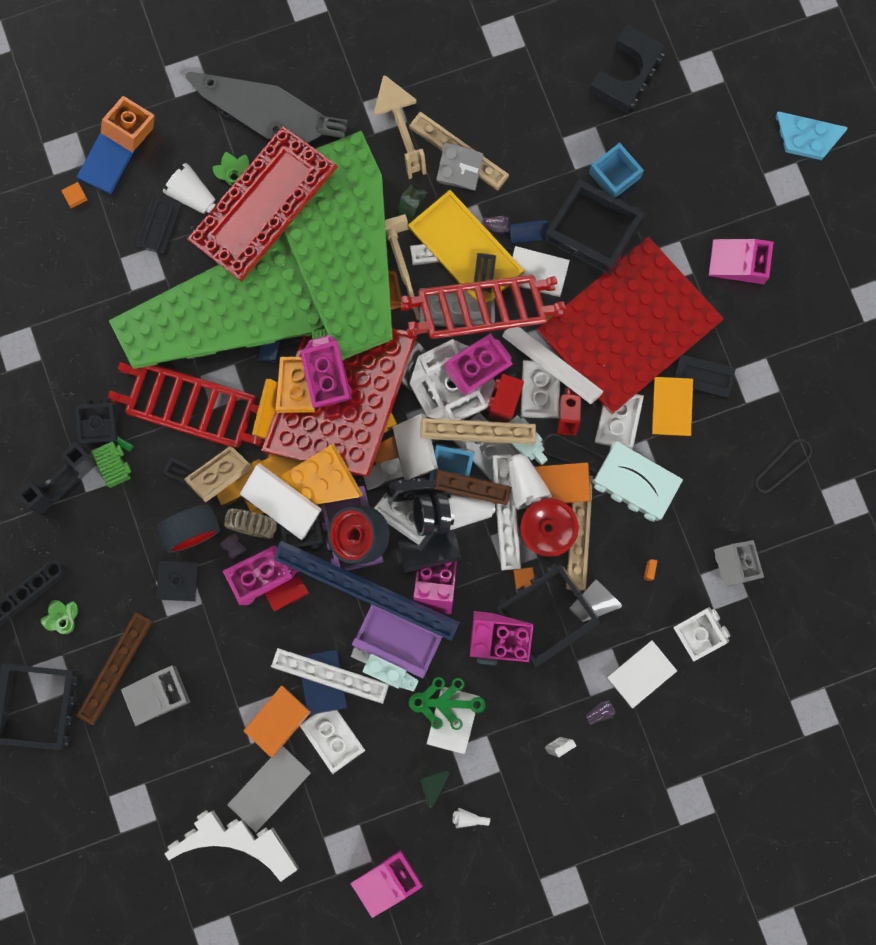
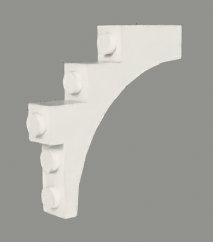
(211, 832)

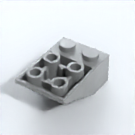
(155, 695)

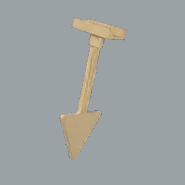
(392, 98)
(394, 226)

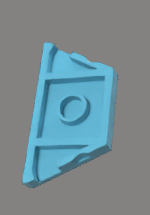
(808, 136)

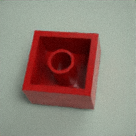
(506, 398)

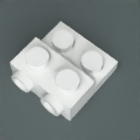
(702, 633)

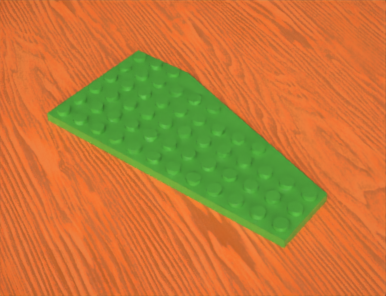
(344, 249)
(221, 312)

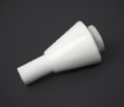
(464, 818)

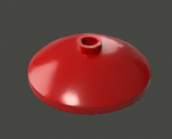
(562, 522)

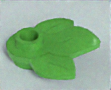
(231, 167)
(58, 615)

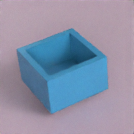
(616, 171)
(453, 460)

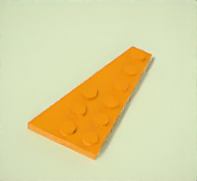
(320, 479)

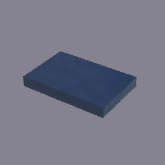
(321, 697)

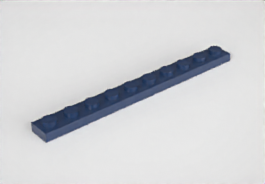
(366, 590)

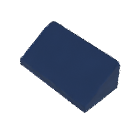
(528, 231)
(270, 352)

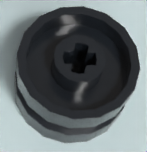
(431, 513)

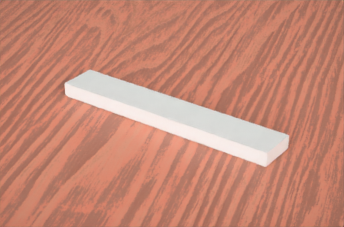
(553, 364)
(506, 517)
(330, 675)
(560, 746)

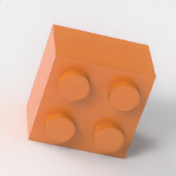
(127, 124)

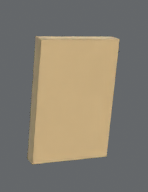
(218, 473)

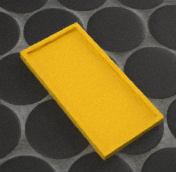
(455, 240)

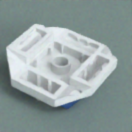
(431, 388)

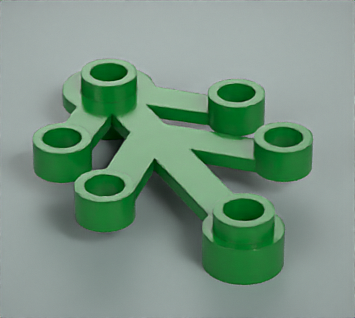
(443, 703)

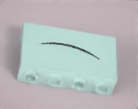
(636, 482)

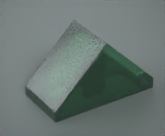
(411, 202)
(433, 785)

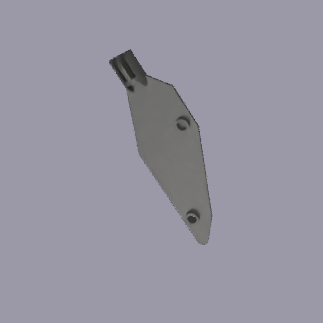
(266, 107)

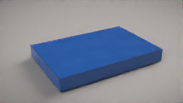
(104, 164)

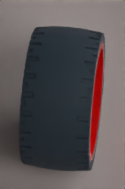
(188, 528)
(358, 534)

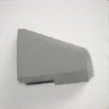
(600, 600)

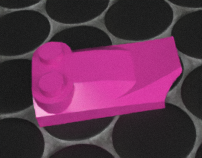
(478, 364)
(325, 372)
(257, 576)

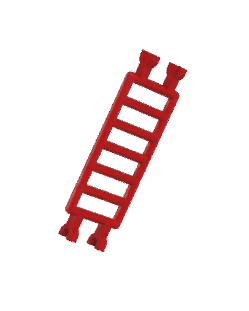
(428, 326)
(183, 426)

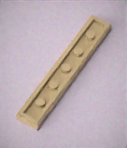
(438, 136)
(477, 431)
(579, 551)

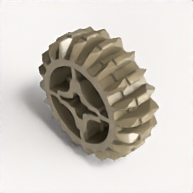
(250, 523)

